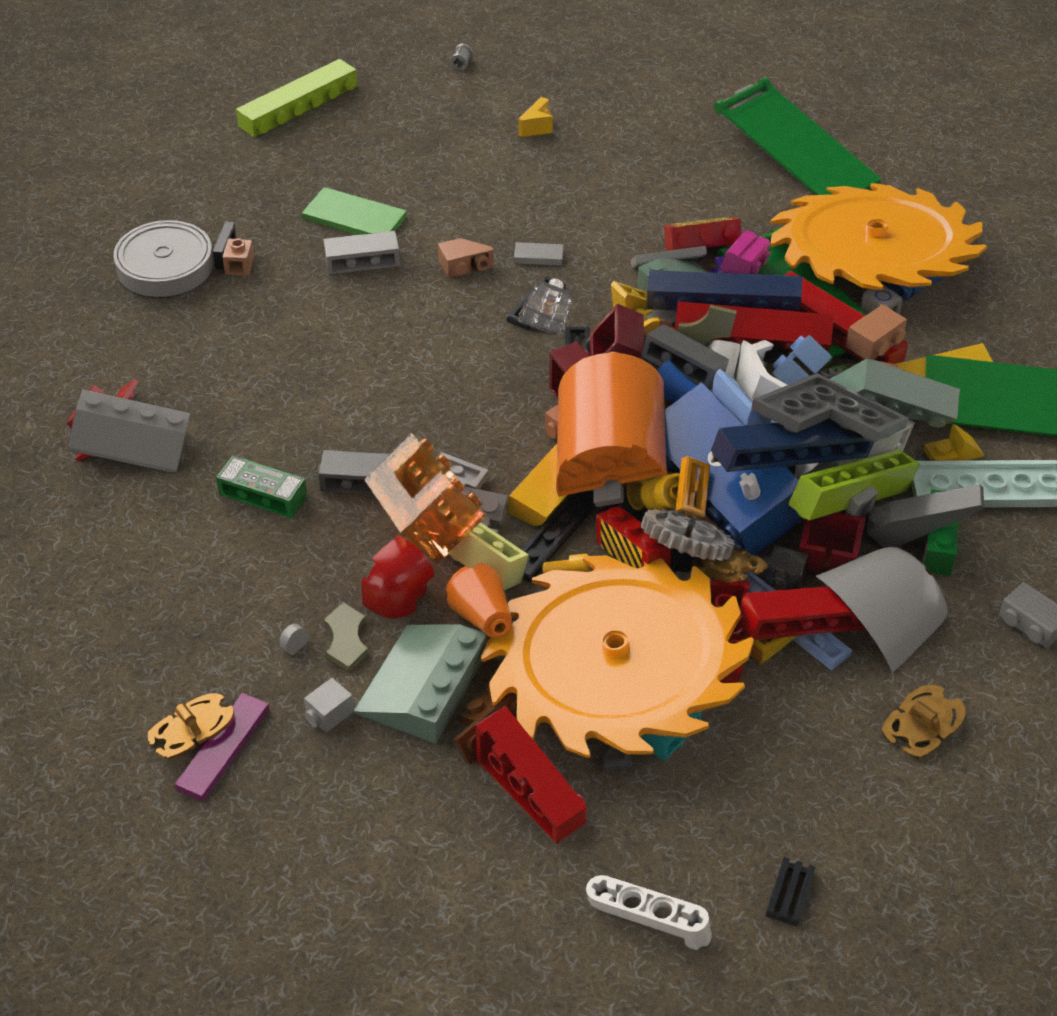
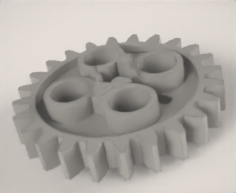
(704, 540)

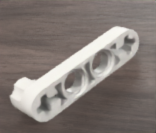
(693, 925)

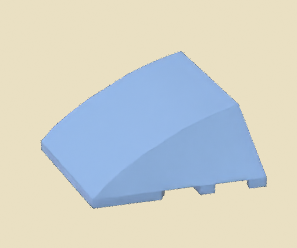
(736, 399)

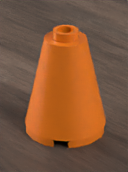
(480, 599)

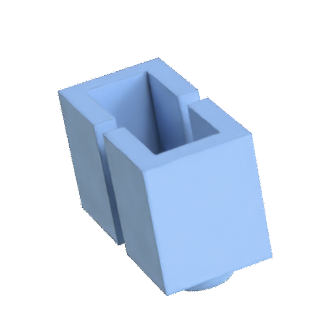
(808, 352)

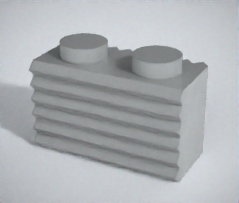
(1031, 614)

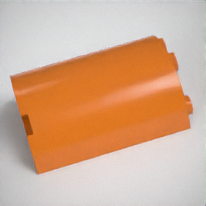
(609, 423)

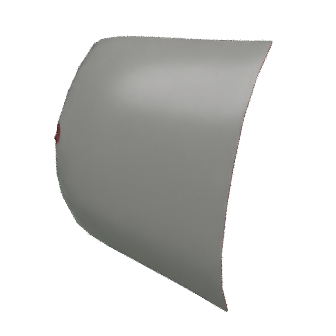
(892, 600)

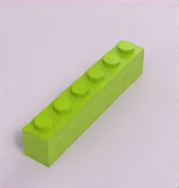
(296, 97)
(832, 488)

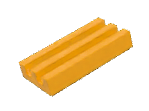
(689, 485)

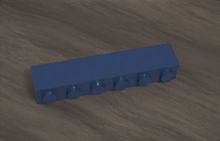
(725, 289)
(774, 446)

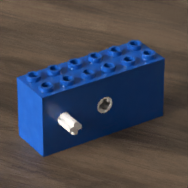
(742, 503)

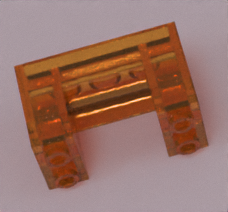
(425, 497)

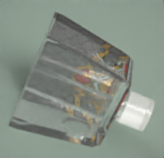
(547, 307)

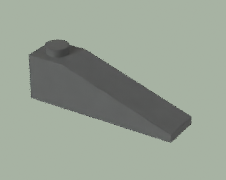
(920, 515)

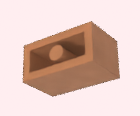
(876, 333)

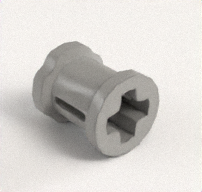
(465, 55)

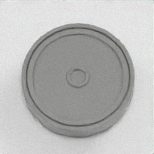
(163, 258)

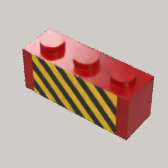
(702, 233)
(625, 539)

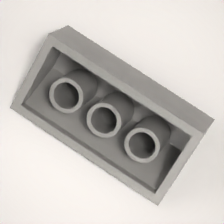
(128, 431)

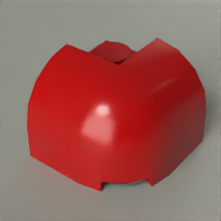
(396, 579)

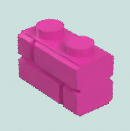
(746, 254)

